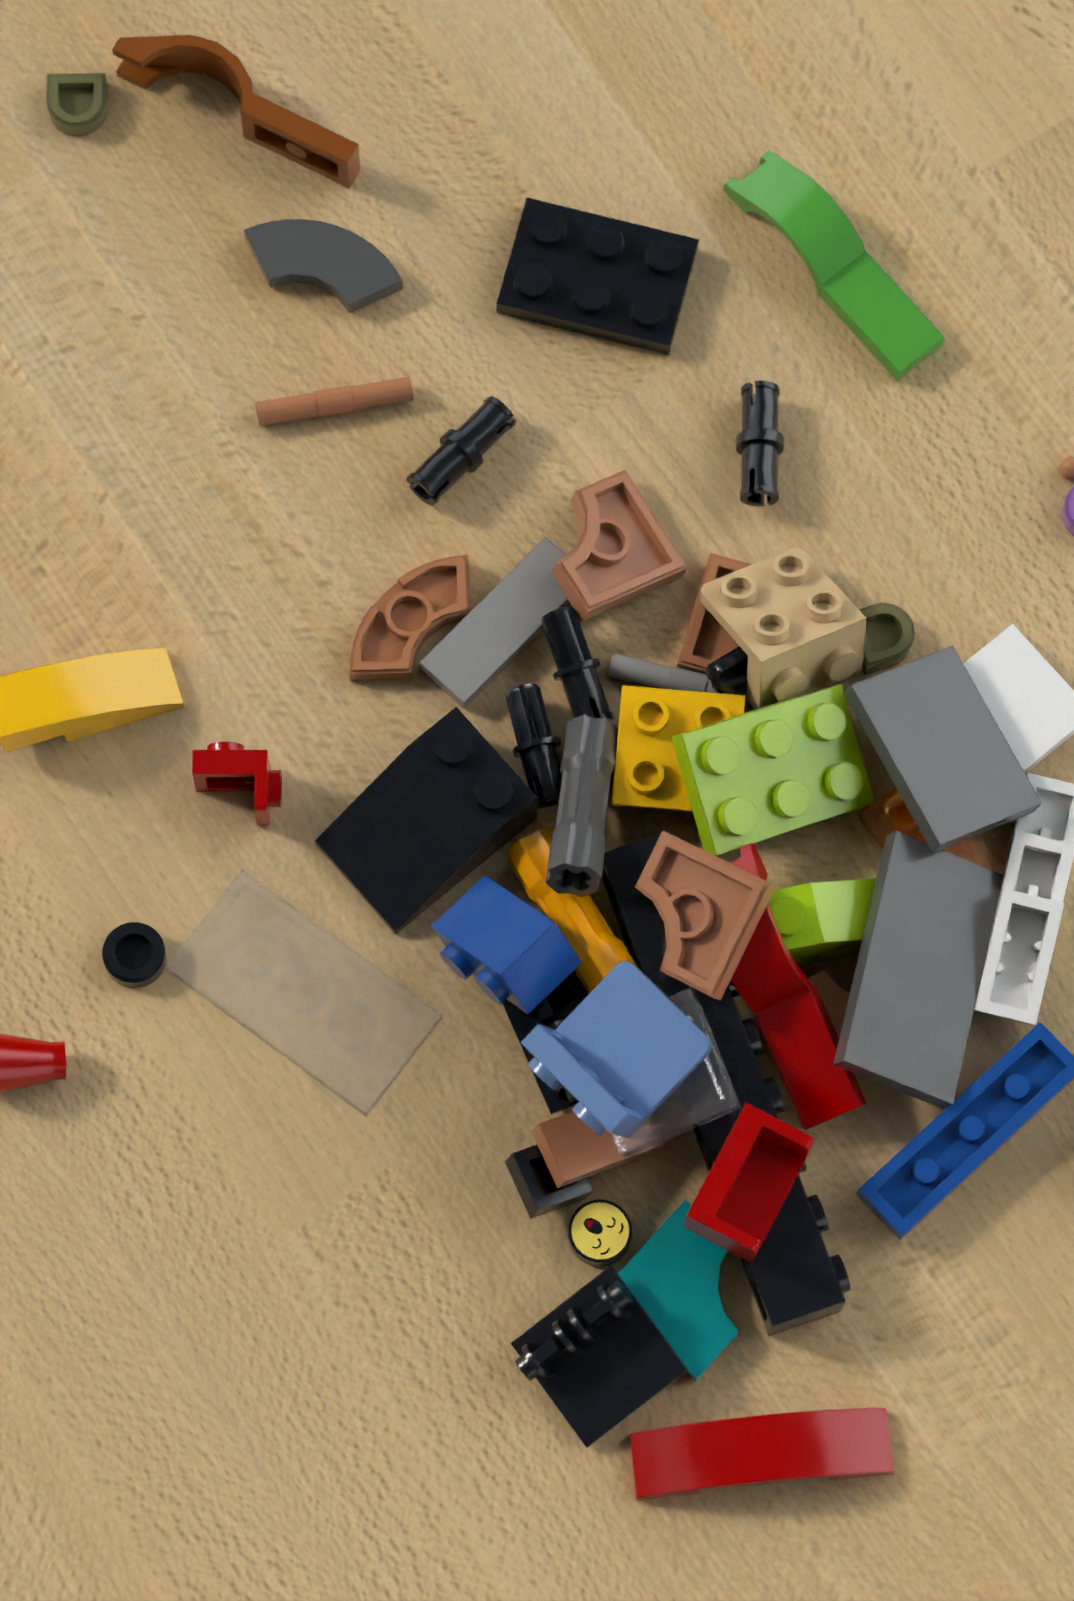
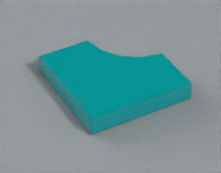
(678, 1288)

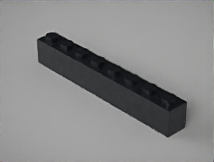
(792, 1270)

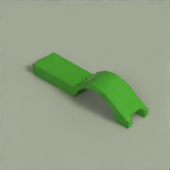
(839, 263)

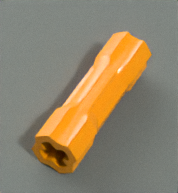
(574, 915)

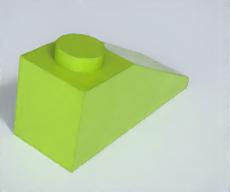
(822, 918)

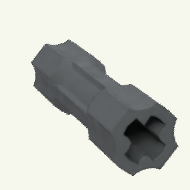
(578, 836)

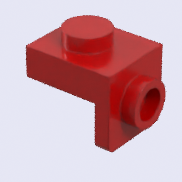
(233, 769)

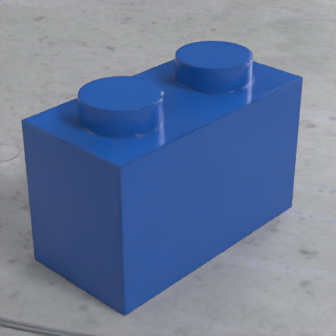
(504, 945)

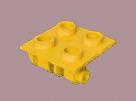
(646, 759)

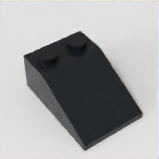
(428, 821)

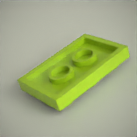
(773, 770)

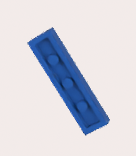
(969, 1131)

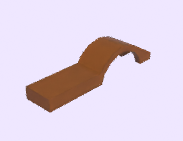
(262, 121)

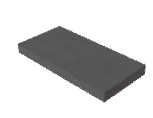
(918, 970)

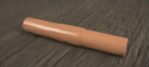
(334, 401)

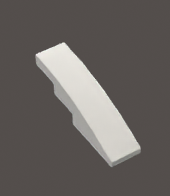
(1029, 905)

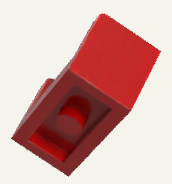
(748, 1182)

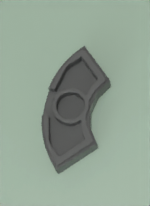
(323, 257)

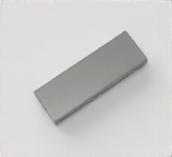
(497, 627)

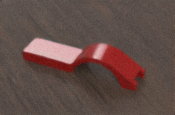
(792, 1018)

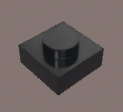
(538, 1186)

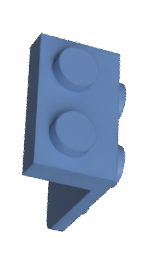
(619, 1051)

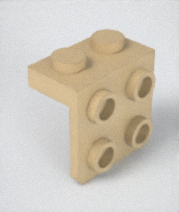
(789, 624)

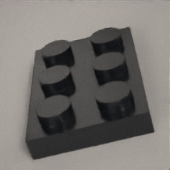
(597, 276)

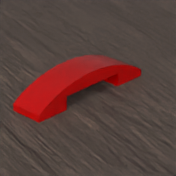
(761, 1451)

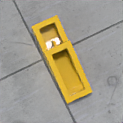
(85, 696)

